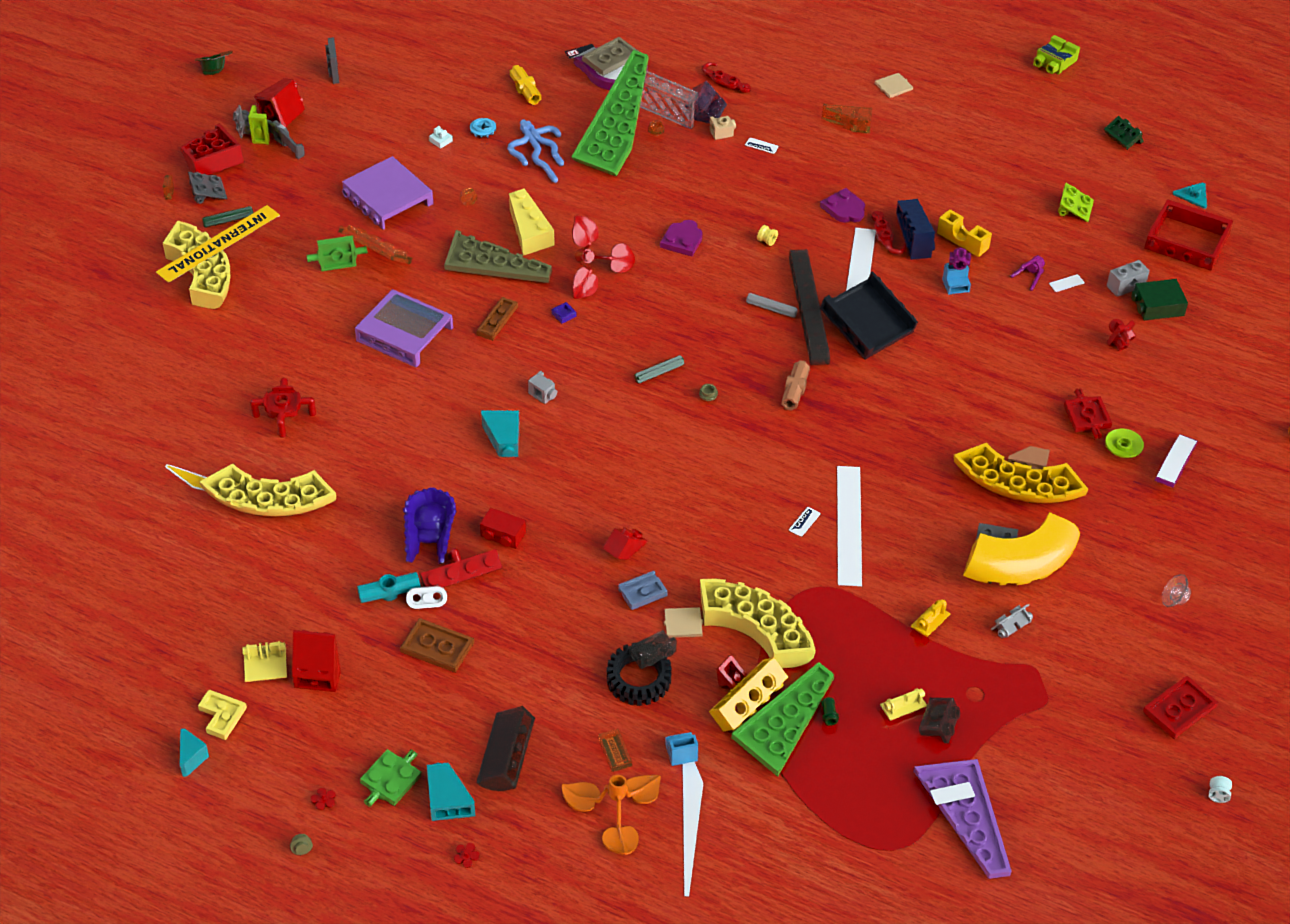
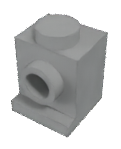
(542, 388)

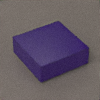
(564, 313)

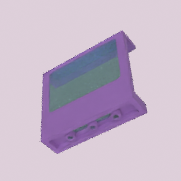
(402, 327)

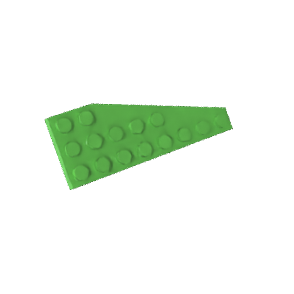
(614, 125)

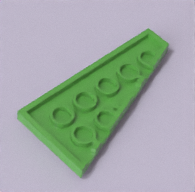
(779, 725)

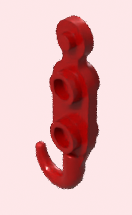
(725, 79)
(885, 233)

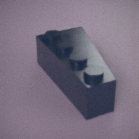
(915, 229)

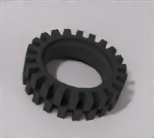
(625, 691)

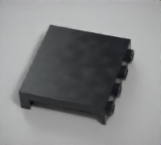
(869, 316)

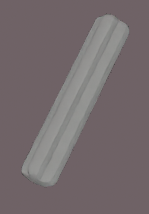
(771, 305)

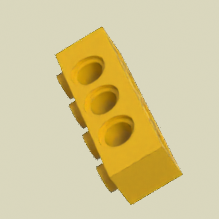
(724, 710)

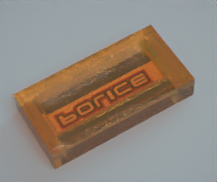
(615, 750)

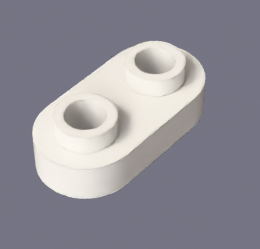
(426, 595)

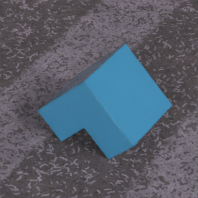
(956, 280)
(682, 748)

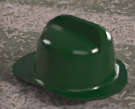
(214, 63)

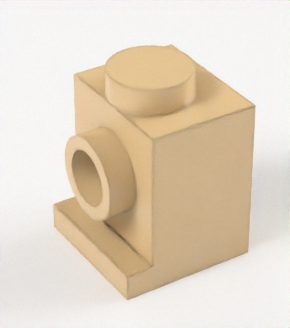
(722, 127)

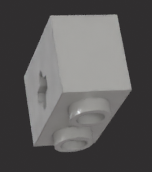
(1123, 279)

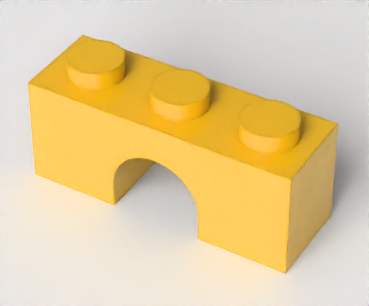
(952, 228)

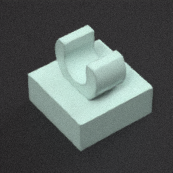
(440, 137)

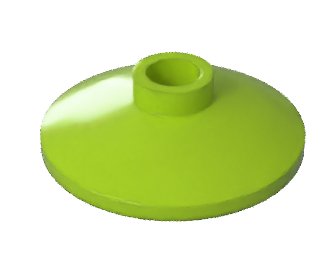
(1124, 443)

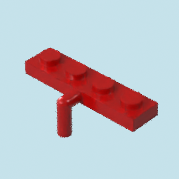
(461, 569)

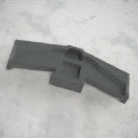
(282, 136)

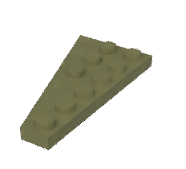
(493, 260)

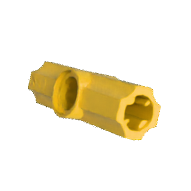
(525, 85)

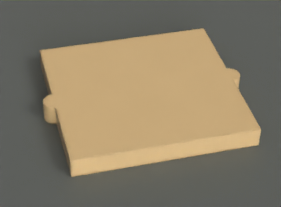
(894, 85)
(683, 622)

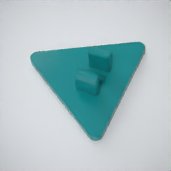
(1194, 194)

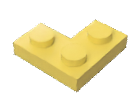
(225, 712)

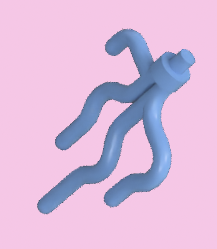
(533, 136)

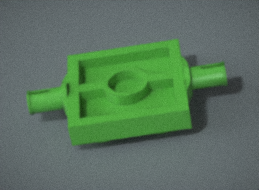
(336, 253)
(390, 777)

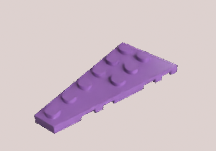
(970, 817)

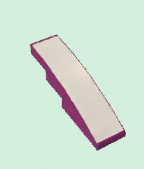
(1176, 460)

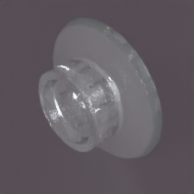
(1176, 591)

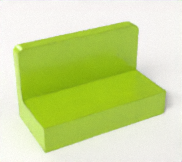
(258, 127)

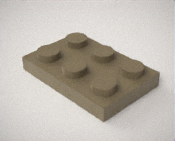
(609, 56)

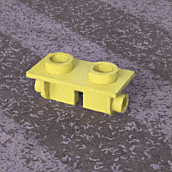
(904, 704)

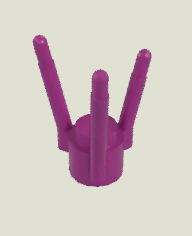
(1034, 265)

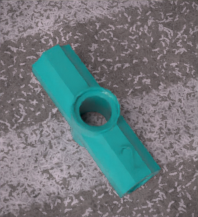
(388, 587)

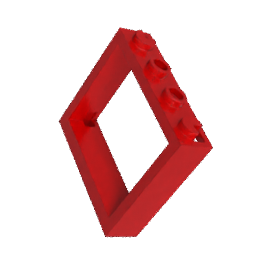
(1193, 217)

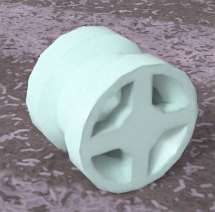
(1220, 789)

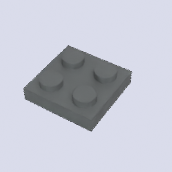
(332, 60)

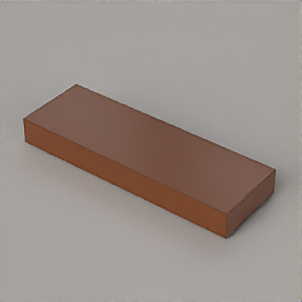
(497, 318)

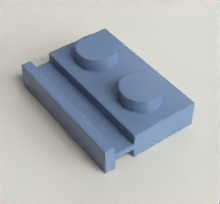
(642, 590)

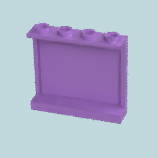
(386, 190)

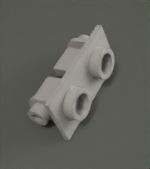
(242, 122)
(1006, 624)

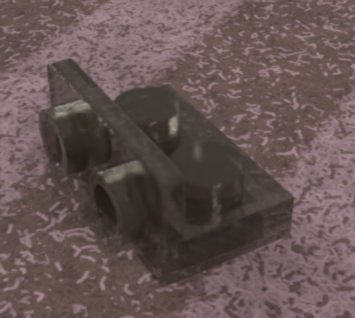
(652, 649)
(940, 718)

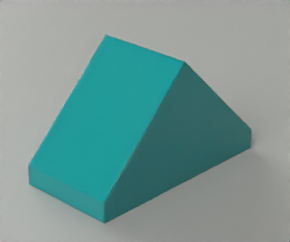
(192, 752)

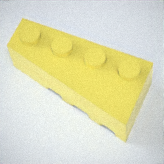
(530, 224)

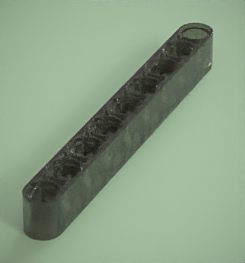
(809, 307)

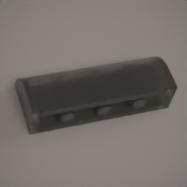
(506, 749)

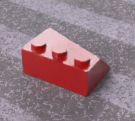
(212, 152)

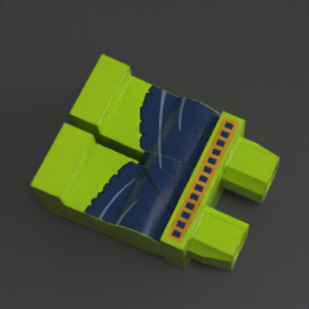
(1056, 55)

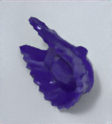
(428, 520)

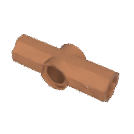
(795, 385)

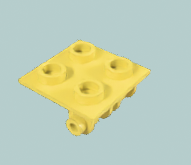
(265, 661)

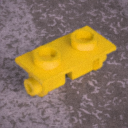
(931, 618)

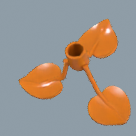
(584, 795)

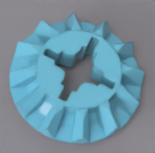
(477, 125)

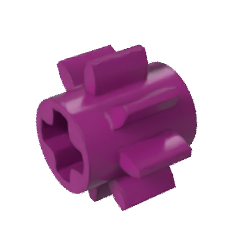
(959, 258)

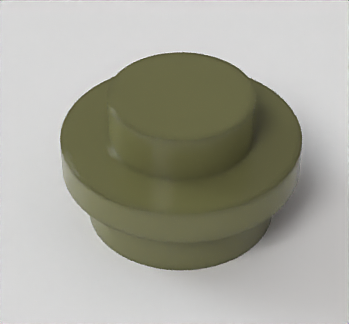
(708, 392)
(301, 844)

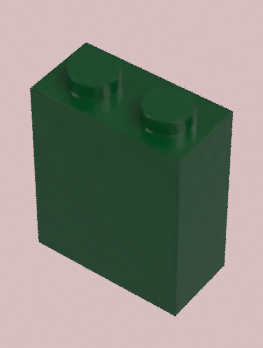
(1159, 299)

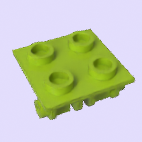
(1075, 202)

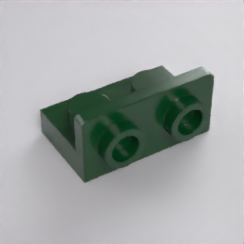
(1123, 132)

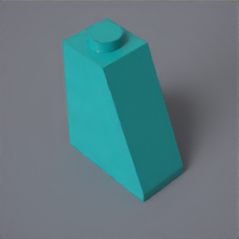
(502, 431)
(448, 794)

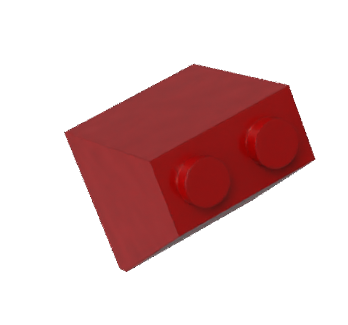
(280, 101)

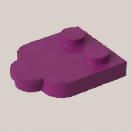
(844, 206)
(682, 238)

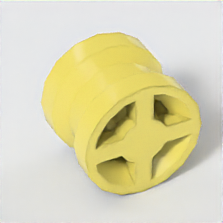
(767, 235)

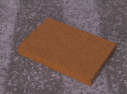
(437, 645)

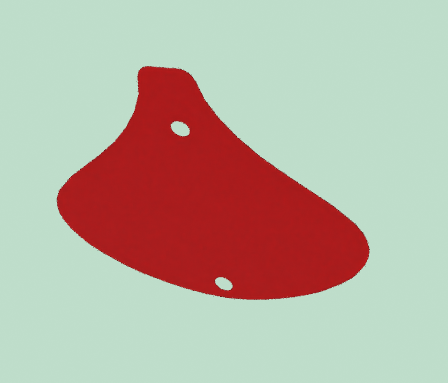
(862, 768)

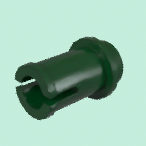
(830, 715)

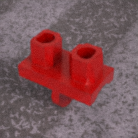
(1121, 334)

